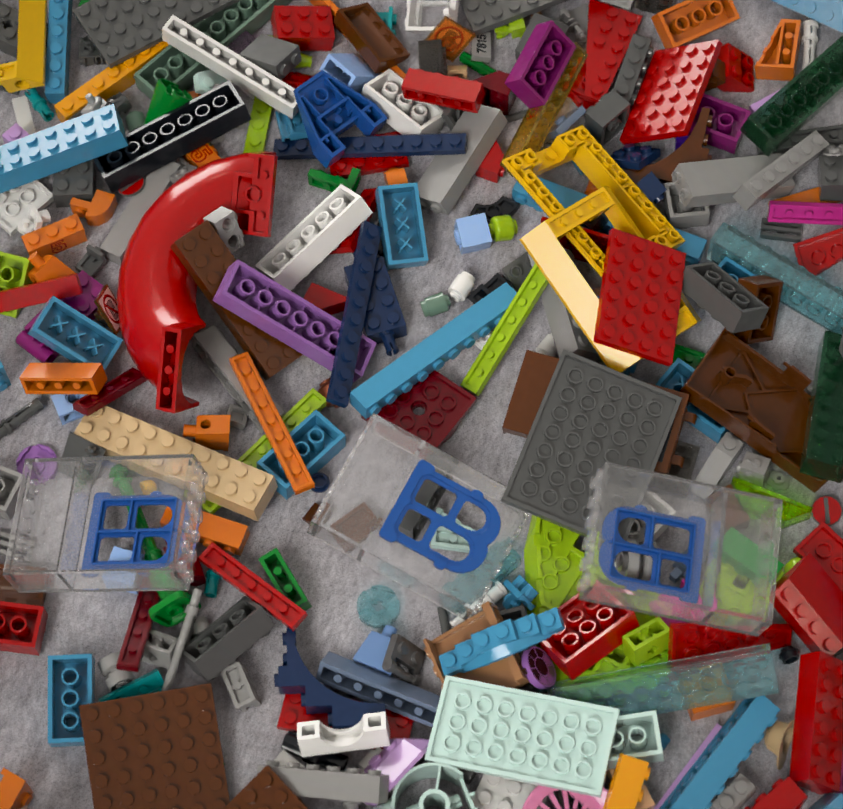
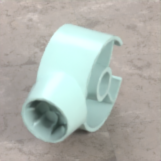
(432, 796)

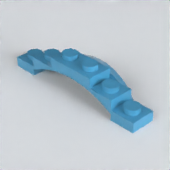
(501, 641)

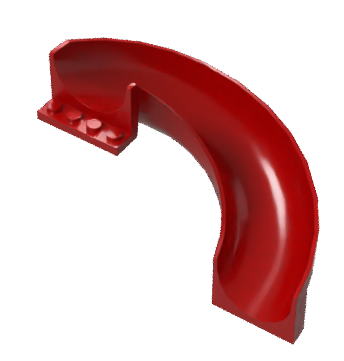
(155, 288)

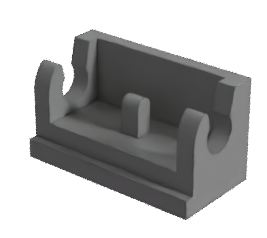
(240, 686)

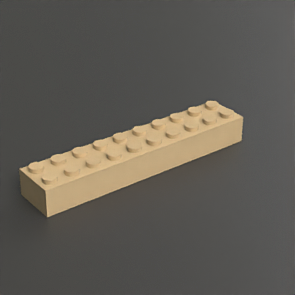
(229, 483)

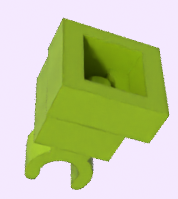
(516, 29)

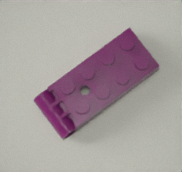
(82, 303)

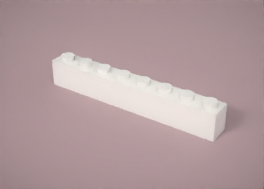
(230, 65)

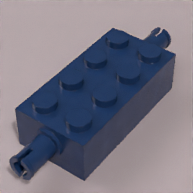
(383, 314)

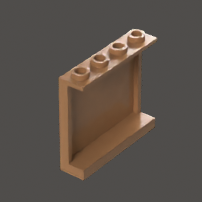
(504, 672)

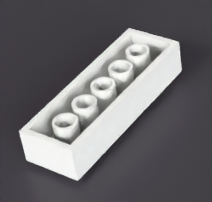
(314, 237)

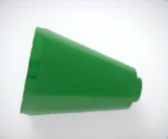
(165, 99)

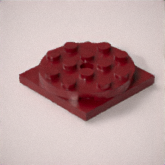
(443, 405)

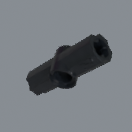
(291, 745)

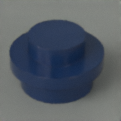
(321, 482)

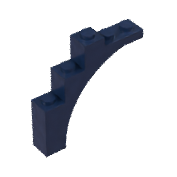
(318, 699)

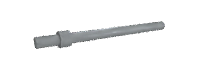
(191, 611)

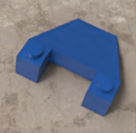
(330, 110)

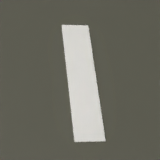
(23, 114)

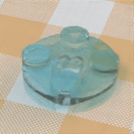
(371, 597)

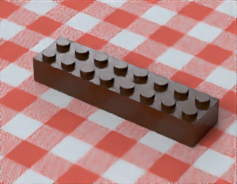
(207, 261)

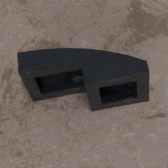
(483, 290)

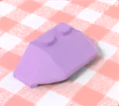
(398, 759)

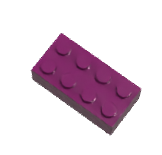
(540, 64)
(725, 123)

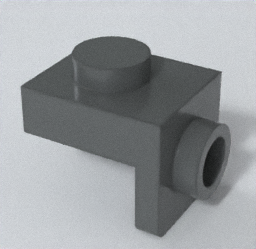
(92, 261)

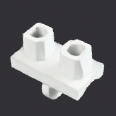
(35, 220)

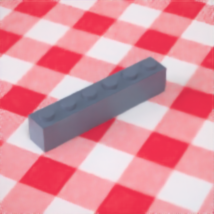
(378, 688)

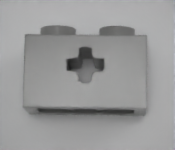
(159, 649)

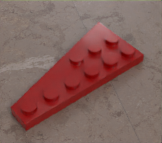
(607, 43)
(694, 640)

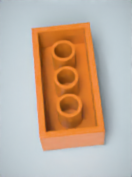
(693, 20)

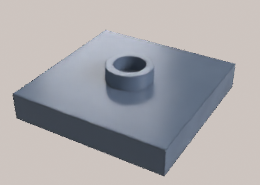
(564, 122)

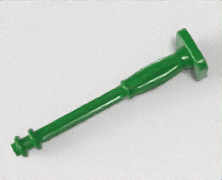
(172, 606)

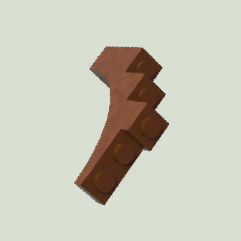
(689, 151)

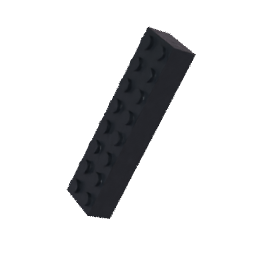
(174, 136)

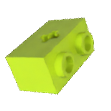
(646, 641)

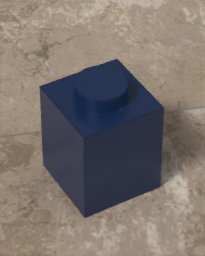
(652, 188)

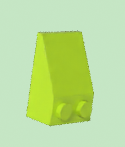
(13, 274)

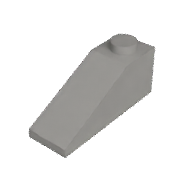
(720, 460)

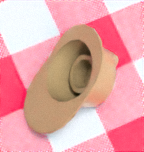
(778, 740)

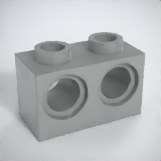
(226, 225)

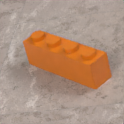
(63, 378)
(223, 532)

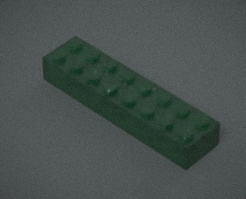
(797, 101)
(824, 429)

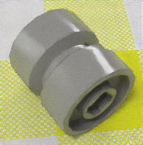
(115, 677)

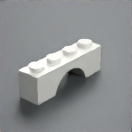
(318, 739)

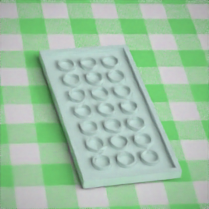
(523, 736)

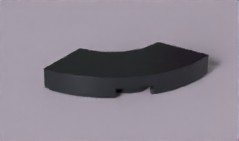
(503, 206)

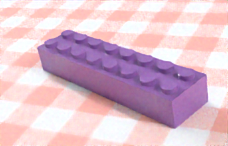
(286, 316)

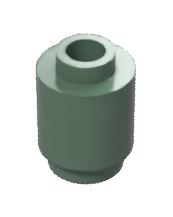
(134, 120)
(435, 304)

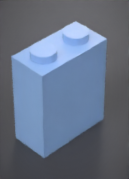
(348, 70)

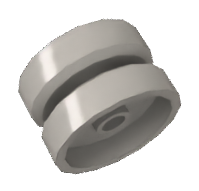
(635, 564)

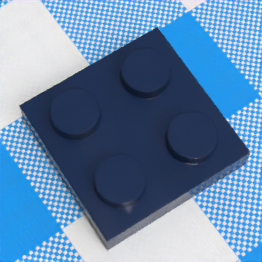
(635, 156)

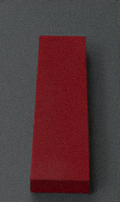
(110, 391)

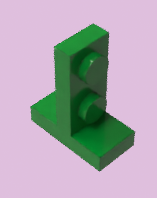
(328, 182)

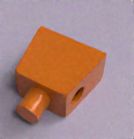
(47, 268)
(210, 431)

